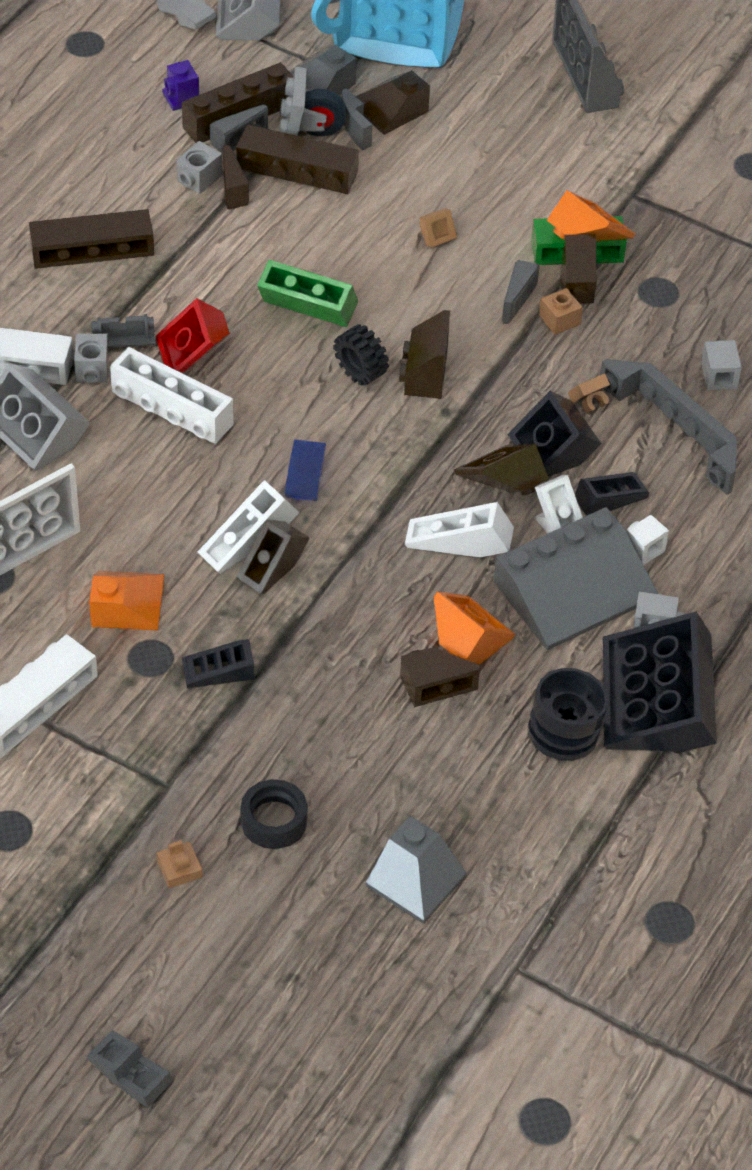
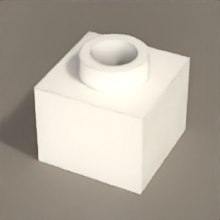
(648, 538)

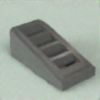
(230, 129)
(521, 285)

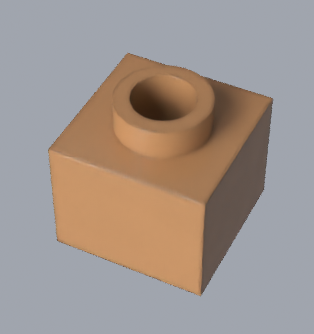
(560, 311)

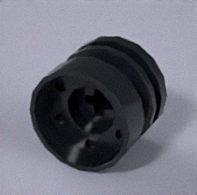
(567, 714)

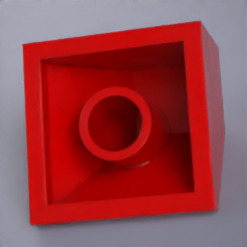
(191, 335)

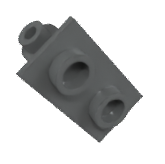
(134, 332)

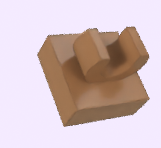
(437, 227)
(589, 390)
(179, 864)

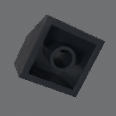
(558, 432)

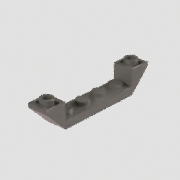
(719, 442)

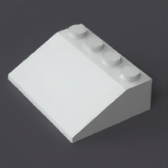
(38, 518)

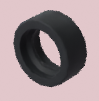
(274, 791)

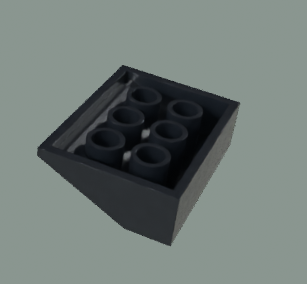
(660, 686)

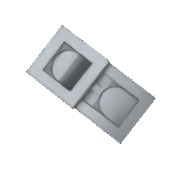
(188, 12)

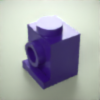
(180, 84)

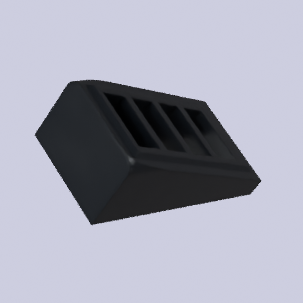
(590, 491)
(225, 653)

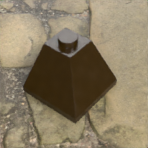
(396, 101)
(508, 469)

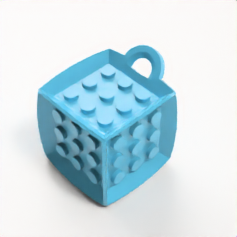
(393, 30)

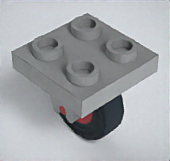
(311, 111)

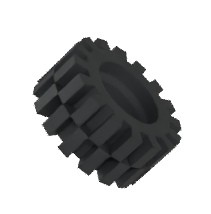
(361, 354)

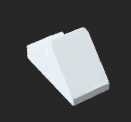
(557, 503)

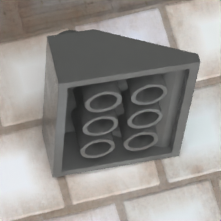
(585, 58)
(573, 578)

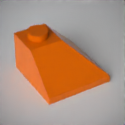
(582, 216)
(126, 600)
(468, 628)

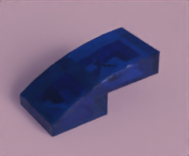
(305, 470)

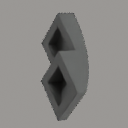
(356, 124)
(129, 1069)

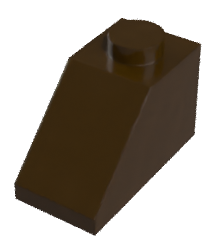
(579, 267)
(272, 555)
(437, 675)

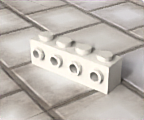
(172, 395)

